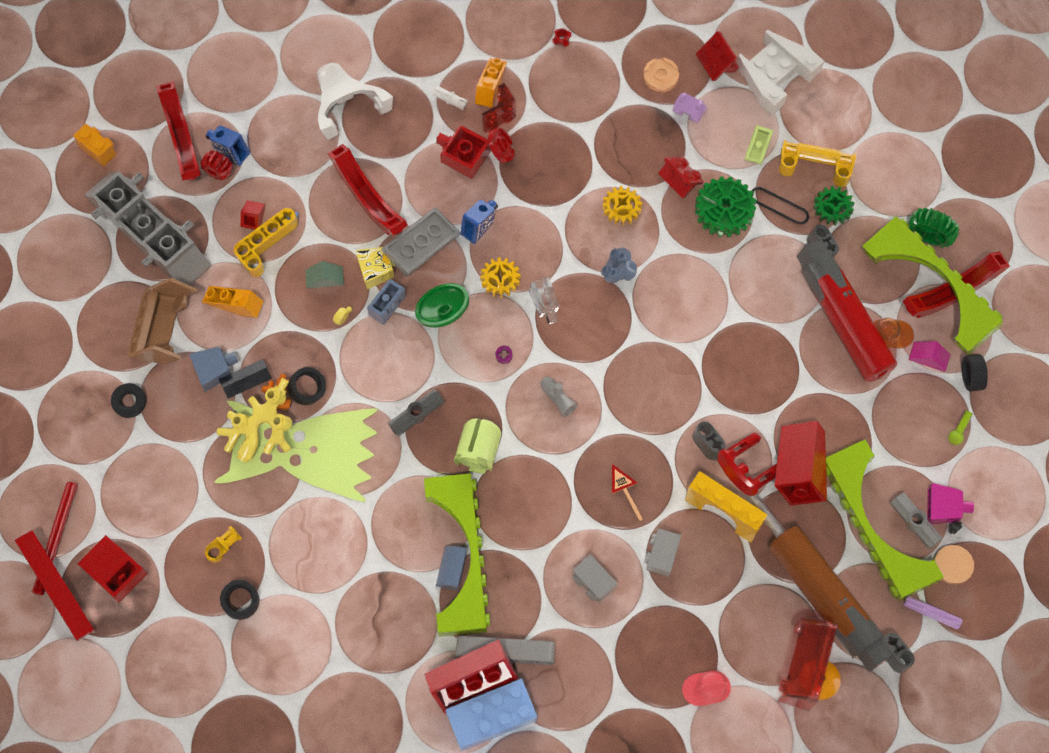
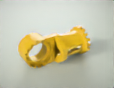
(222, 544)

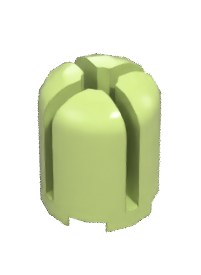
(478, 445)

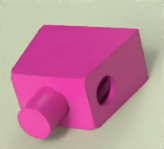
(946, 504)

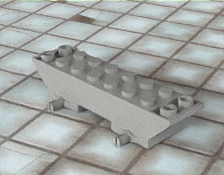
(147, 227)

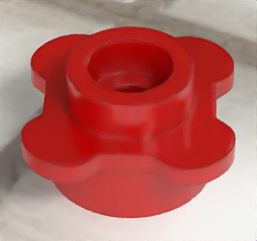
(561, 33)

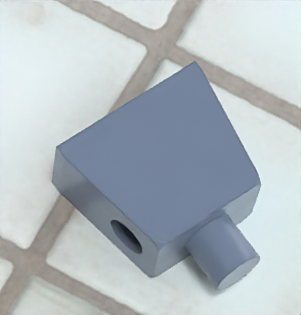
(212, 366)

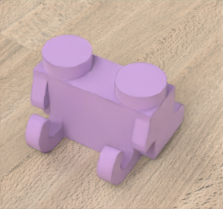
(690, 106)

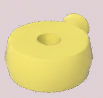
(341, 315)

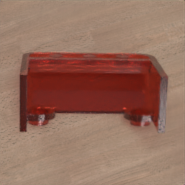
(808, 663)

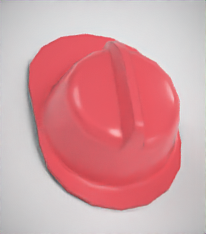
(706, 688)

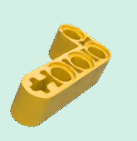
(268, 240)

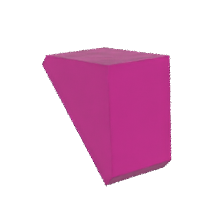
(930, 355)

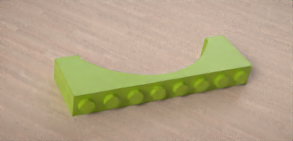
(898, 242)
(902, 573)
(467, 610)

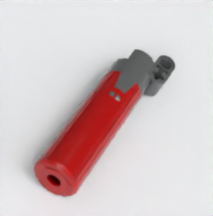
(844, 306)

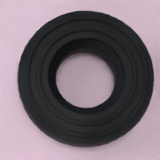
(120, 392)

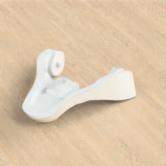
(340, 87)

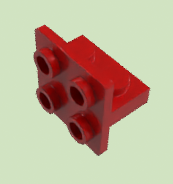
(717, 57)
(680, 175)

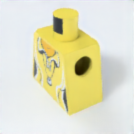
(374, 266)

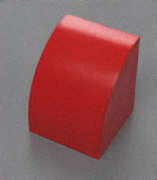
(252, 215)

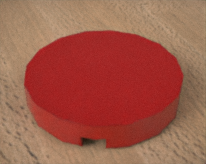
(500, 145)

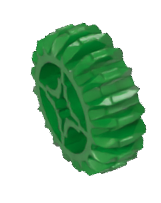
(934, 227)

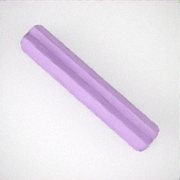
(933, 612)

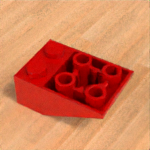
(112, 568)

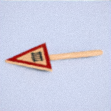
(622, 481)

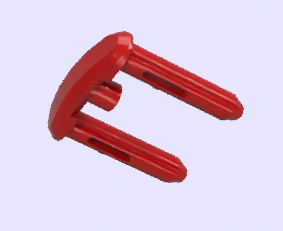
(738, 473)

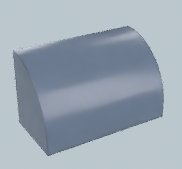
(451, 568)

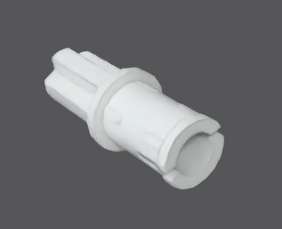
(450, 98)

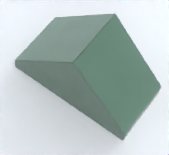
(324, 275)

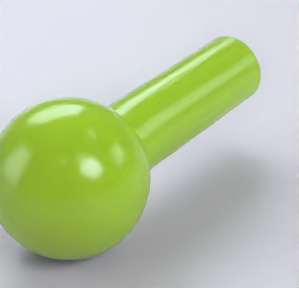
(956, 436)

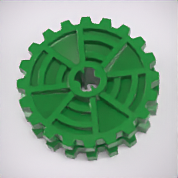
(722, 219)

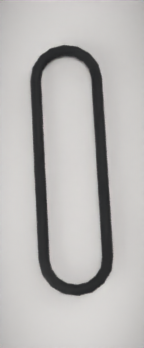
(777, 212)

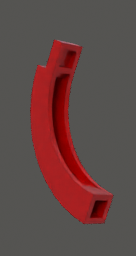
(179, 131)
(364, 192)
(943, 296)

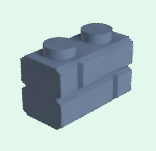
(386, 301)

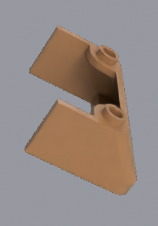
(156, 321)

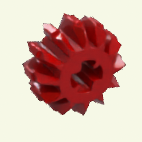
(216, 165)

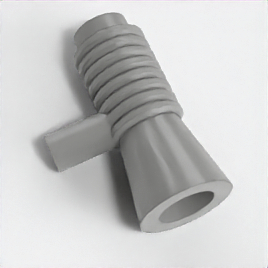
(557, 395)

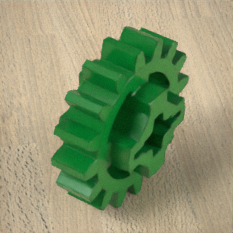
(831, 207)

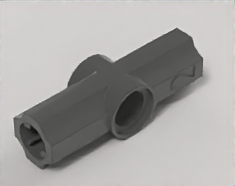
(406, 420)

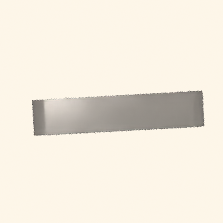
(517, 650)

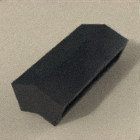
(245, 379)

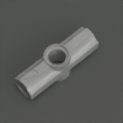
(924, 530)

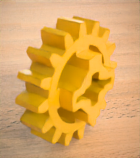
(622, 207)
(491, 278)

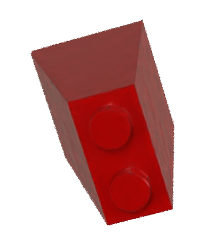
(802, 464)

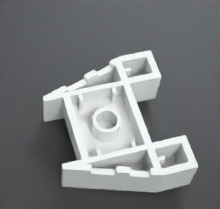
(775, 66)

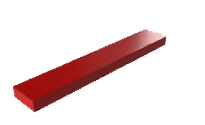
(54, 585)

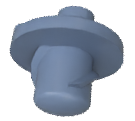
(619, 266)

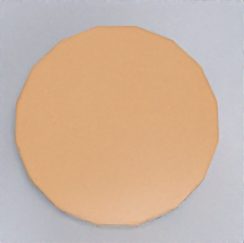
(661, 75)
(954, 564)

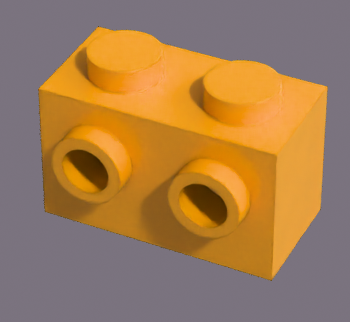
(94, 144)

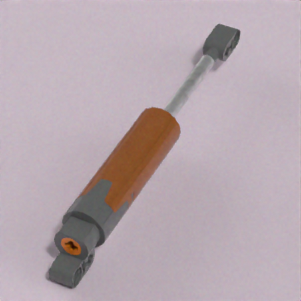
(820, 582)

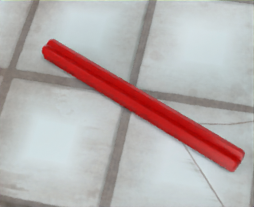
(57, 529)

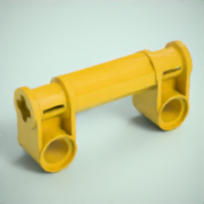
(792, 152)

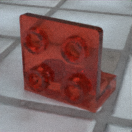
(502, 113)

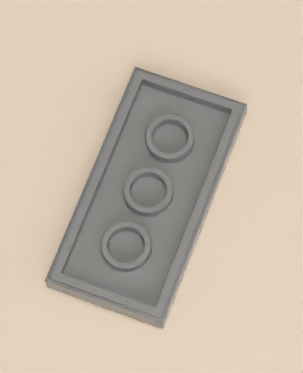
(420, 241)

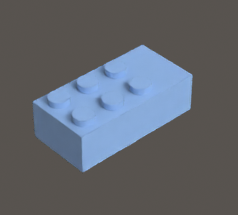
(491, 715)

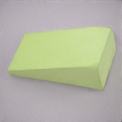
(759, 145)

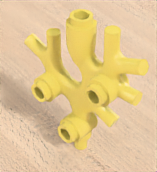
(249, 425)

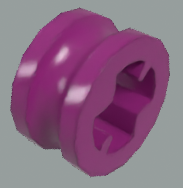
(499, 351)

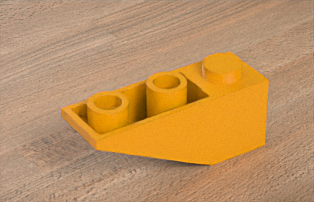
(490, 80)
(234, 300)

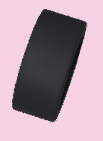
(974, 372)
(317, 377)
(230, 587)

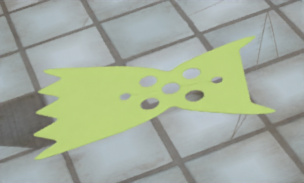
(329, 468)

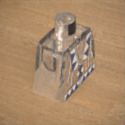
(543, 292)

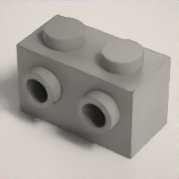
(663, 552)
(594, 579)

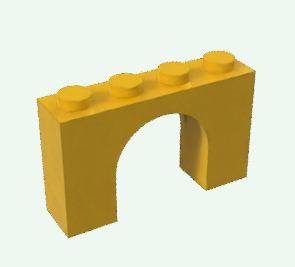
(746, 516)

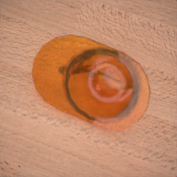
(895, 332)

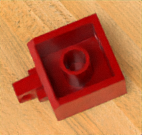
(463, 151)

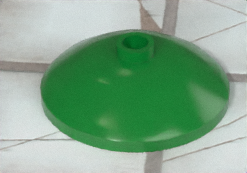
(442, 305)

